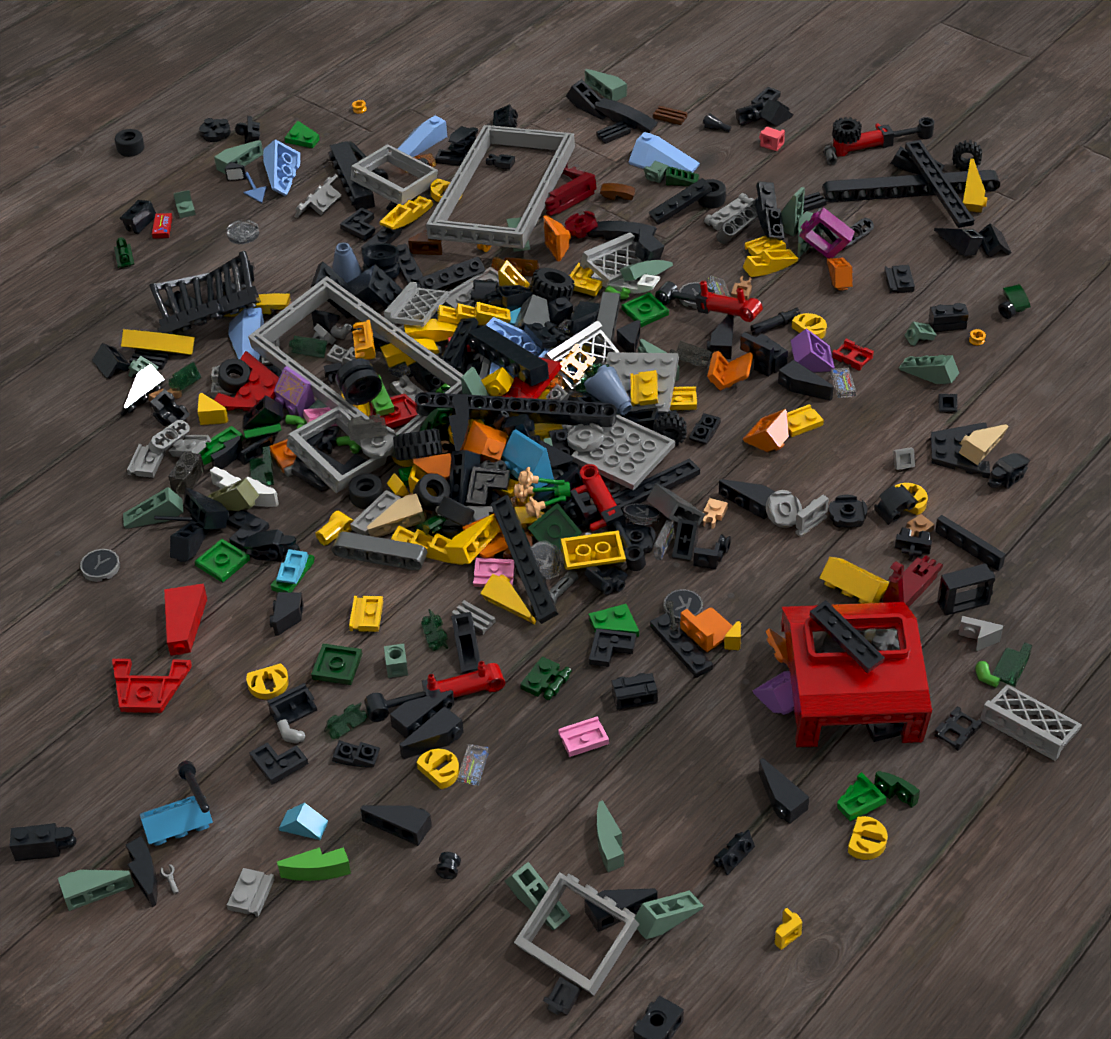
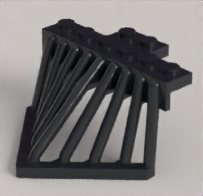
(215, 309)

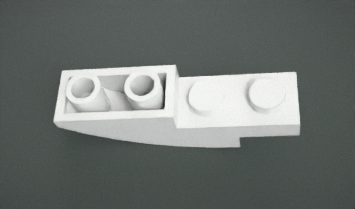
(267, 497)

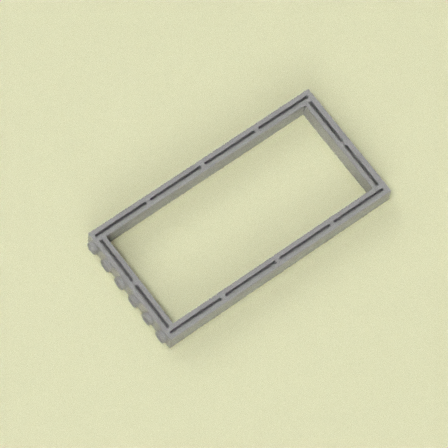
(441, 229)
(313, 299)

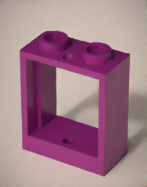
(832, 223)

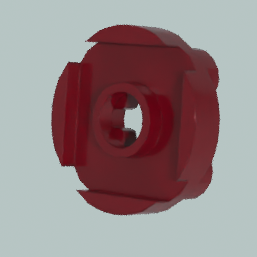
(579, 225)

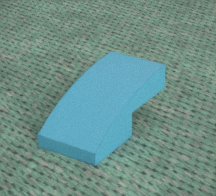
(292, 568)

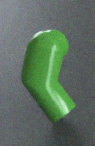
(624, 292)
(295, 420)
(984, 675)

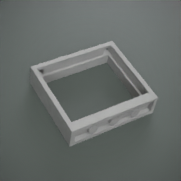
(362, 174)
(299, 446)
(543, 910)

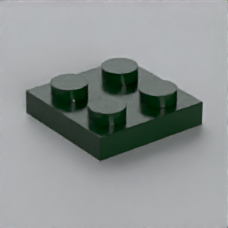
(554, 526)
(337, 664)

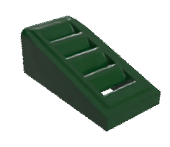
(680, 177)

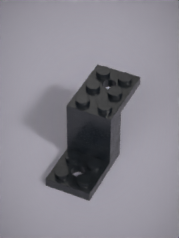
(367, 287)

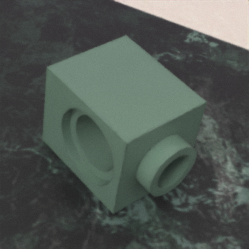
(395, 660)

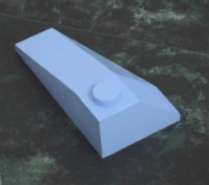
(424, 136)
(653, 148)
(280, 165)
(241, 327)
(517, 336)

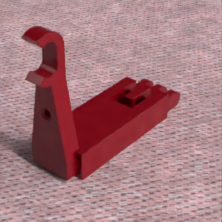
(571, 193)
(912, 582)

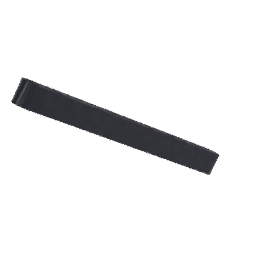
(899, 186)
(543, 407)

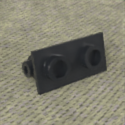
(738, 849)

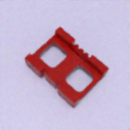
(855, 351)

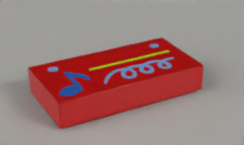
(162, 225)

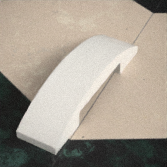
(641, 285)

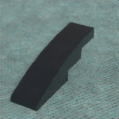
(620, 112)
(615, 229)

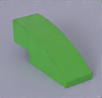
(315, 865)

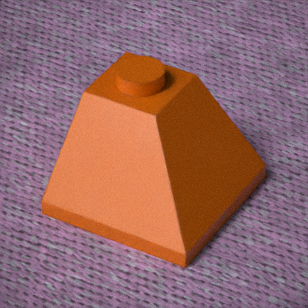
(556, 237)
(769, 432)
(486, 441)
(435, 464)

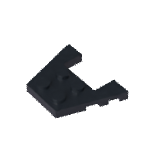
(946, 448)
(303, 472)

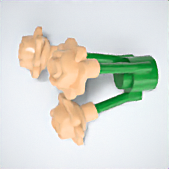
(523, 488)

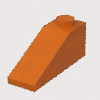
(840, 273)

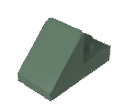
(184, 204)

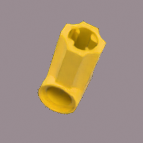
(337, 523)

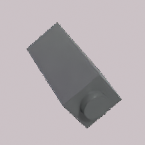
(533, 311)
(673, 506)

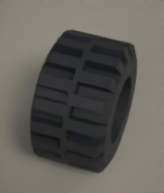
(551, 284)
(417, 444)

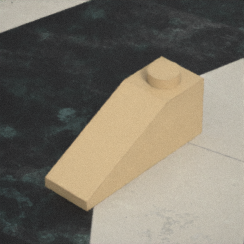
(981, 442)
(403, 512)

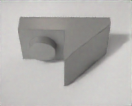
(985, 632)

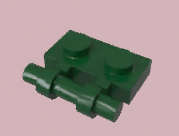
(540, 677)

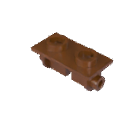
(528, 266)

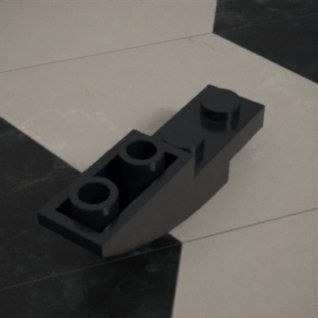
(767, 211)

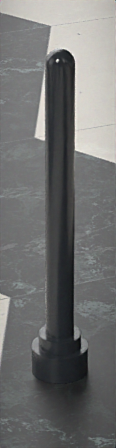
(361, 155)
(187, 771)

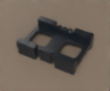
(964, 733)

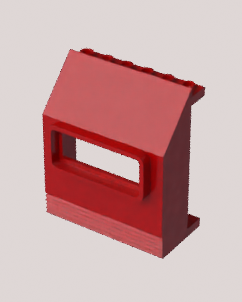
(840, 692)

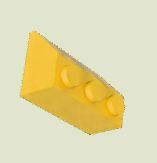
(592, 550)
(853, 580)

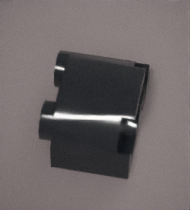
(481, 288)
(166, 409)
(893, 502)
(607, 578)

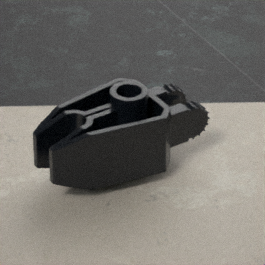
(462, 139)
(508, 297)
(1008, 470)
(270, 545)

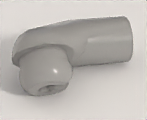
(288, 734)

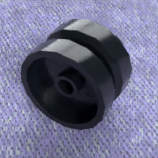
(383, 256)
(358, 381)

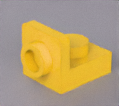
(788, 930)

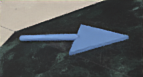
(257, 194)

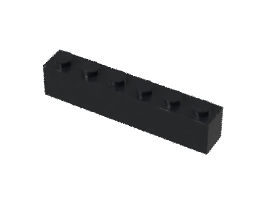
(342, 160)
(508, 355)

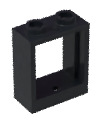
(954, 602)

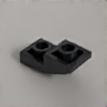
(705, 428)
(227, 455)
(353, 755)

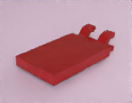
(522, 390)

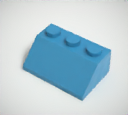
(523, 453)
(174, 820)

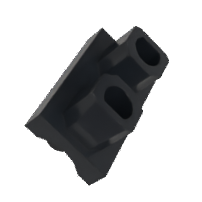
(749, 113)
(250, 130)
(559, 440)
(578, 508)
(913, 545)

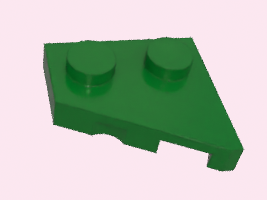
(302, 136)
(614, 619)
(860, 798)

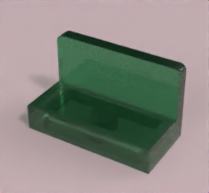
(262, 468)
(1013, 664)

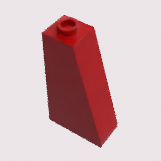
(183, 615)

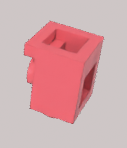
(772, 138)

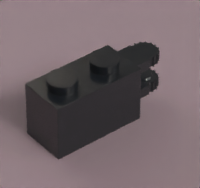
(40, 841)

